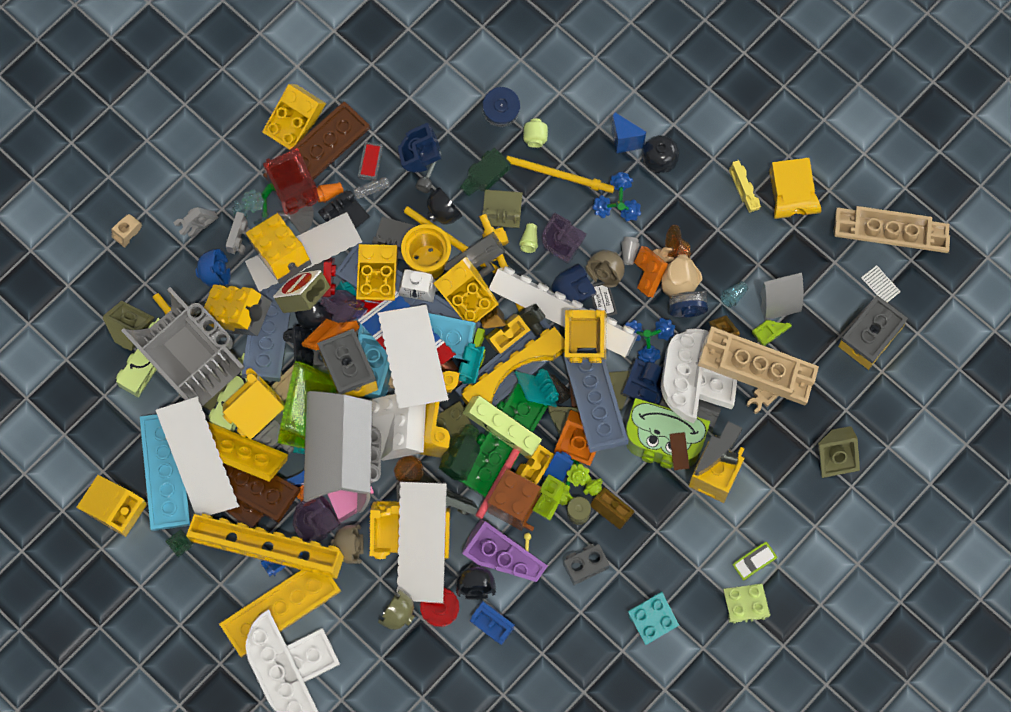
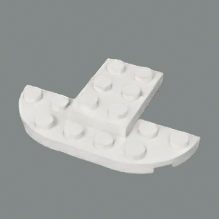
(686, 382)
(285, 668)

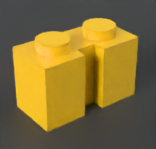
(513, 331)
(536, 465)

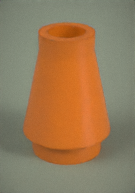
(329, 191)

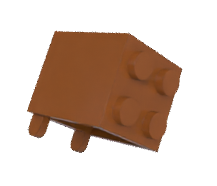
(514, 500)

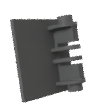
(391, 233)

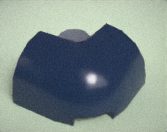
(419, 149)
(574, 284)

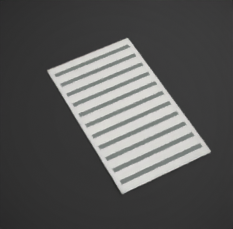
(880, 284)

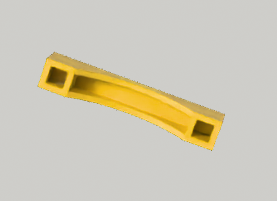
(545, 348)

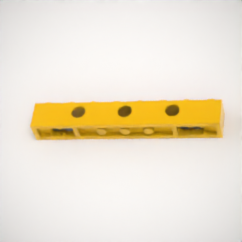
(249, 542)

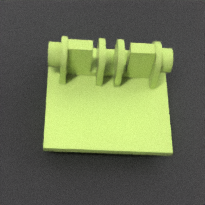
(746, 603)

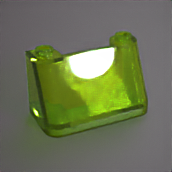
(293, 423)

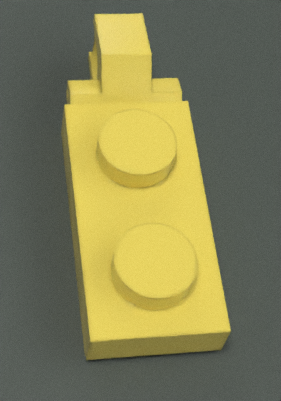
(744, 187)

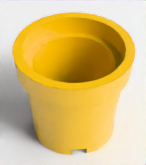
(419, 241)

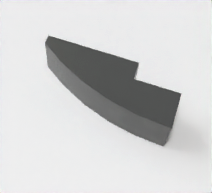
(718, 448)

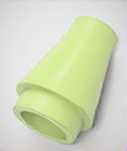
(529, 240)

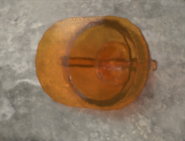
(678, 245)

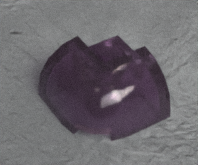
(562, 238)
(344, 307)
(314, 520)

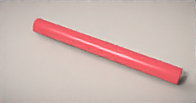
(508, 464)

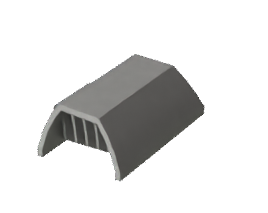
(187, 352)
(340, 447)

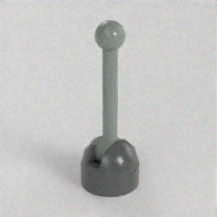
(424, 183)

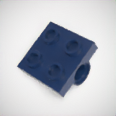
(643, 382)

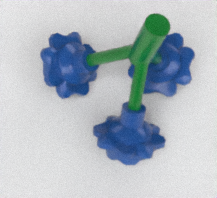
(629, 209)
(664, 329)

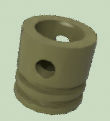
(578, 510)

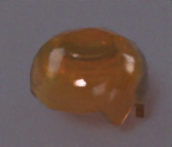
(409, 469)

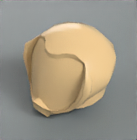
(681, 276)

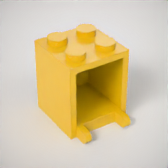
(585, 330)
(252, 405)
(718, 479)

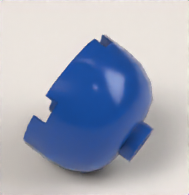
(212, 268)

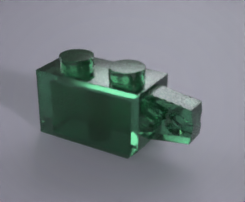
(486, 172)
(461, 454)

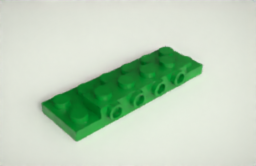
(495, 451)

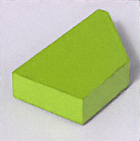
(769, 331)

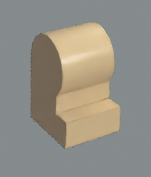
(126, 229)

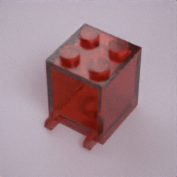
(291, 181)

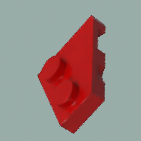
(329, 274)

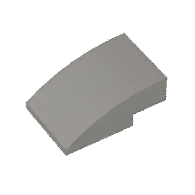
(782, 296)

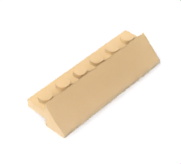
(892, 228)
(758, 365)

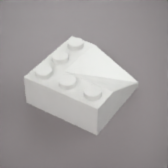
(400, 429)

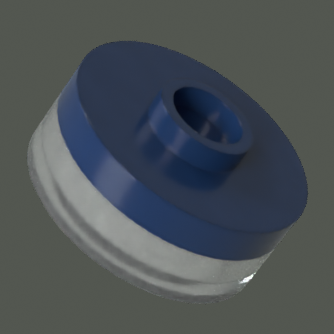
(501, 106)
(688, 304)

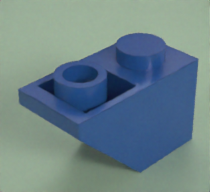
(559, 466)

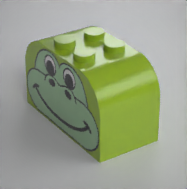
(650, 430)

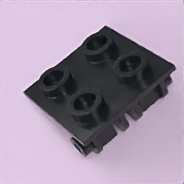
(345, 203)
(297, 336)

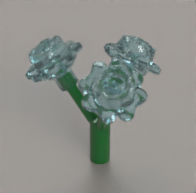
(253, 201)

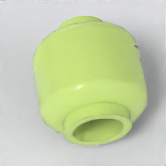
(535, 133)

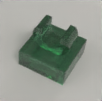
(179, 543)

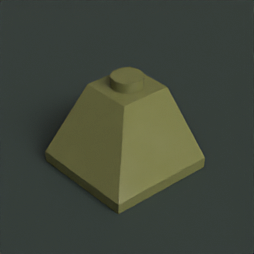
(125, 317)
(839, 452)

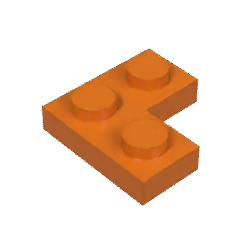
(653, 270)

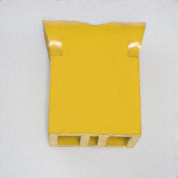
(793, 188)

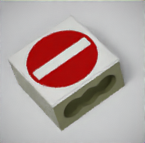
(301, 291)

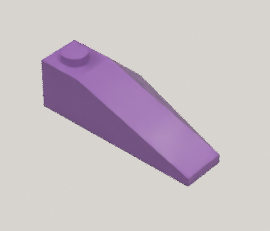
(496, 551)

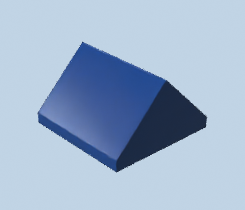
(626, 134)

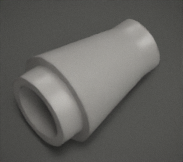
(629, 250)

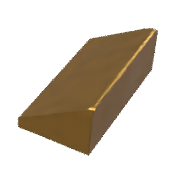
(493, 319)
(612, 508)

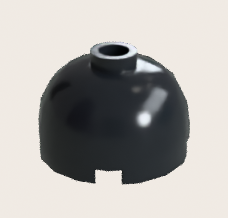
(660, 154)
(442, 208)
(314, 317)
(475, 583)

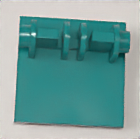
(538, 387)
(653, 618)

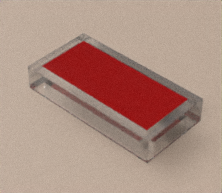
(370, 161)

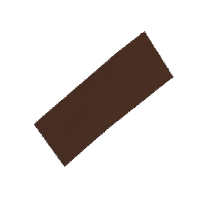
(679, 451)

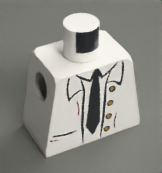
(417, 285)

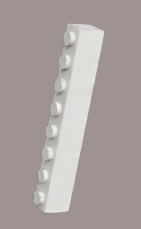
(553, 305)

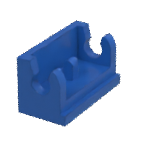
(492, 623)

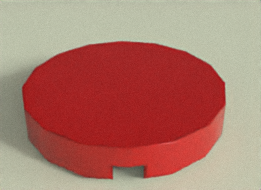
(441, 613)

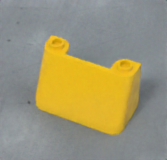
(437, 438)
(385, 527)

